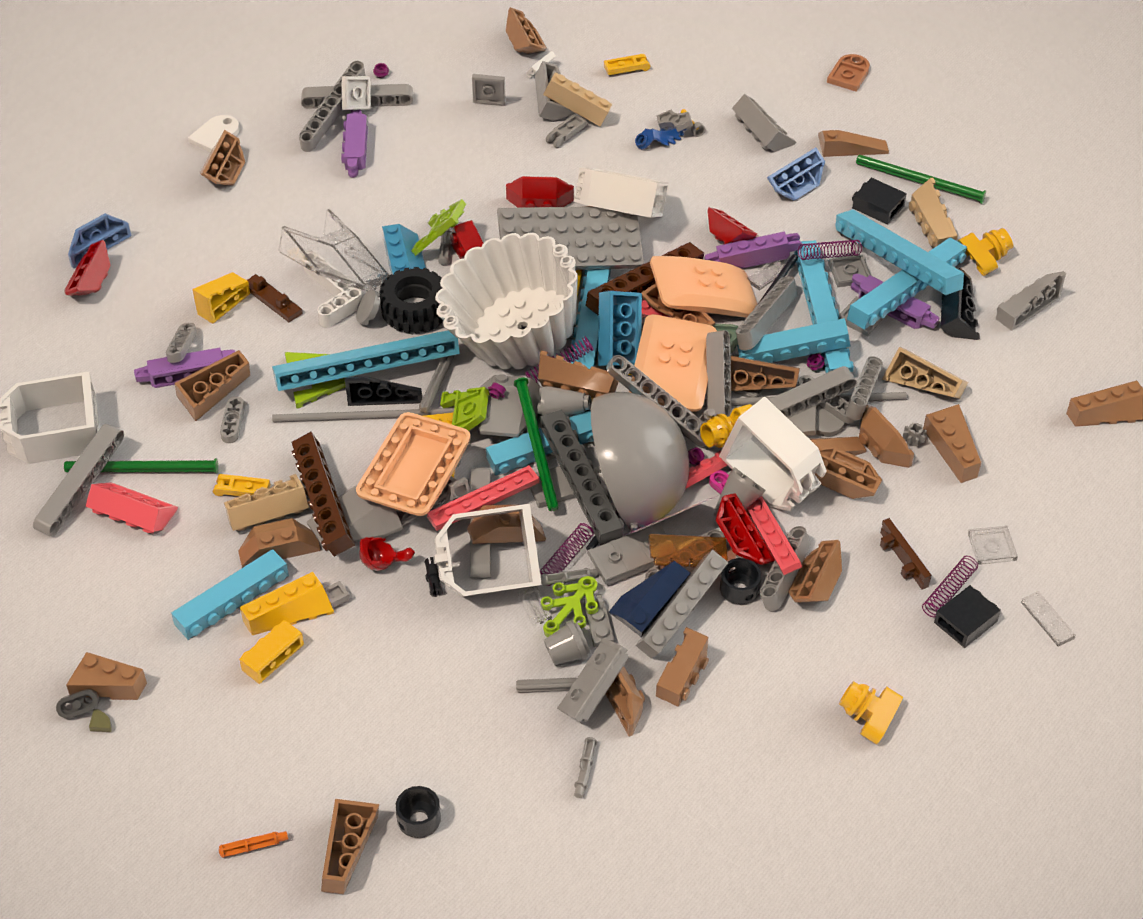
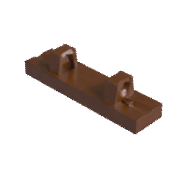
(273, 298)
(912, 564)

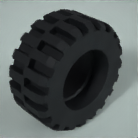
(406, 285)

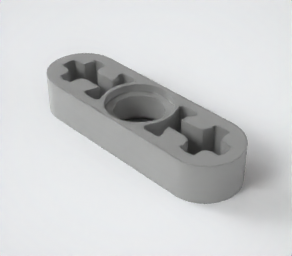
(229, 413)

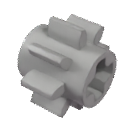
(914, 434)

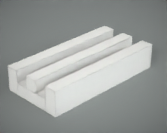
(548, 58)

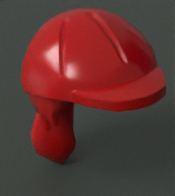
(379, 555)

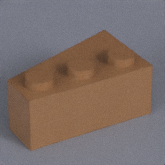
(684, 668)
(107, 678)

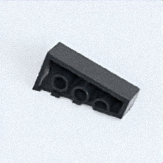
(958, 310)

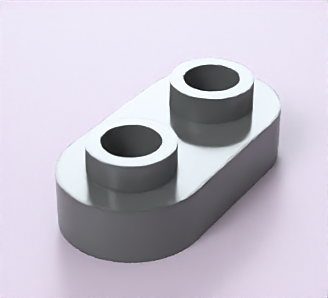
(78, 703)

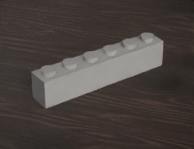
(681, 604)

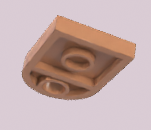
(849, 72)

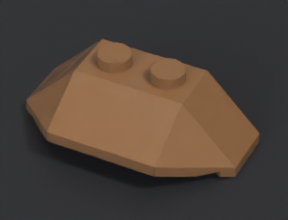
(523, 33)
(224, 160)
(884, 439)
(848, 474)
(501, 527)
(285, 537)
(818, 573)
(626, 700)

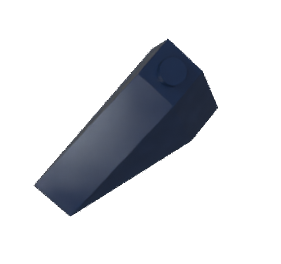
(645, 601)

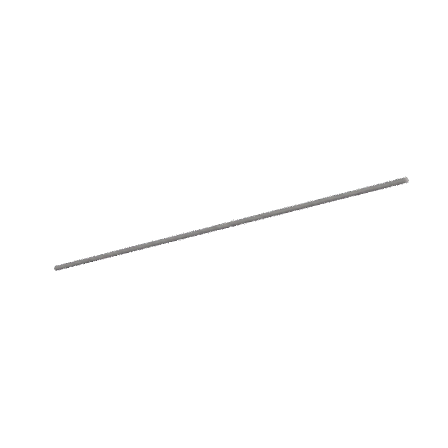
(396, 413)

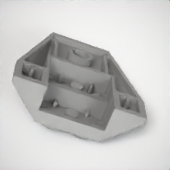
(505, 414)
(364, 518)

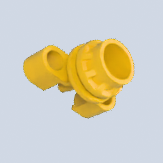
(988, 250)
(718, 428)
(873, 709)

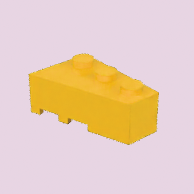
(220, 296)

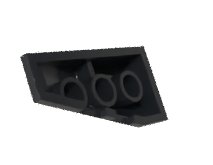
(374, 391)

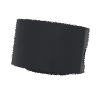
(746, 573)
(418, 800)

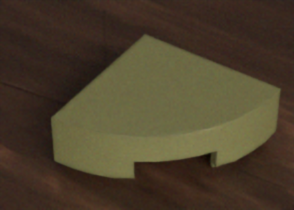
(100, 722)

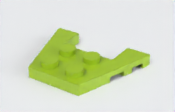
(440, 224)
(317, 389)
(469, 406)

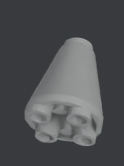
(569, 401)
(743, 487)

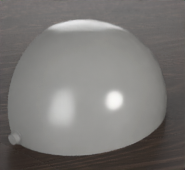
(639, 456)

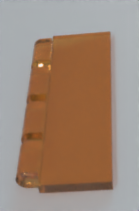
(684, 548)

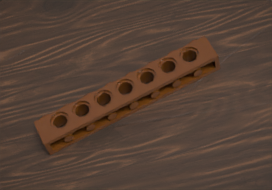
(638, 278)
(322, 494)

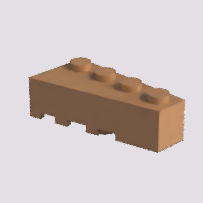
(348, 835)

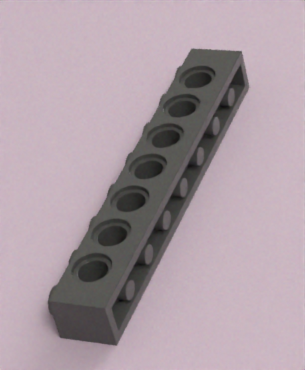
(574, 463)

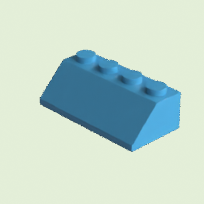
(398, 247)
(619, 326)

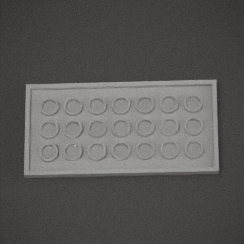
(592, 234)

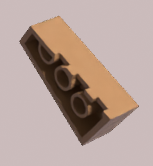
(211, 384)
(953, 441)

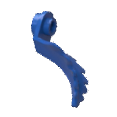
(664, 136)

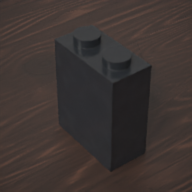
(879, 200)
(967, 616)

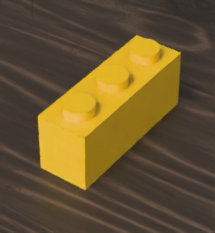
(271, 651)

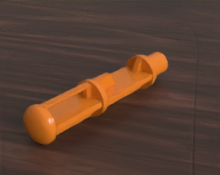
(252, 843)

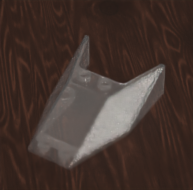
(335, 256)

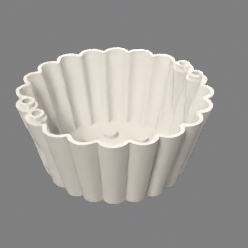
(507, 287)

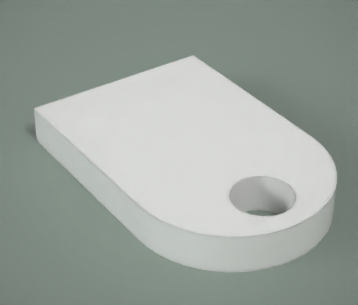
(210, 132)

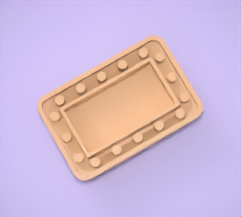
(703, 286)
(675, 358)
(413, 464)

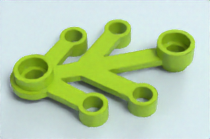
(570, 603)

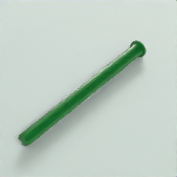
(921, 178)
(536, 442)
(156, 466)

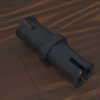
(432, 577)

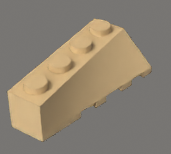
(577, 99)
(932, 214)
(919, 373)
(267, 504)

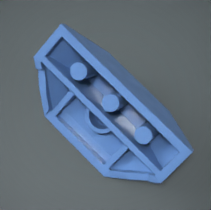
(799, 176)
(104, 228)

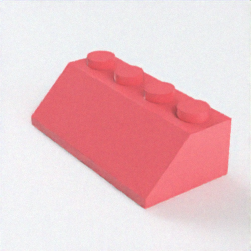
(130, 506)

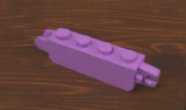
(355, 142)
(757, 250)
(911, 313)
(164, 373)

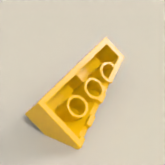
(291, 602)

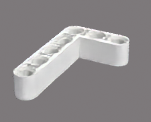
(343, 304)

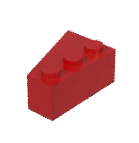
(465, 237)

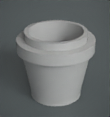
(567, 644)

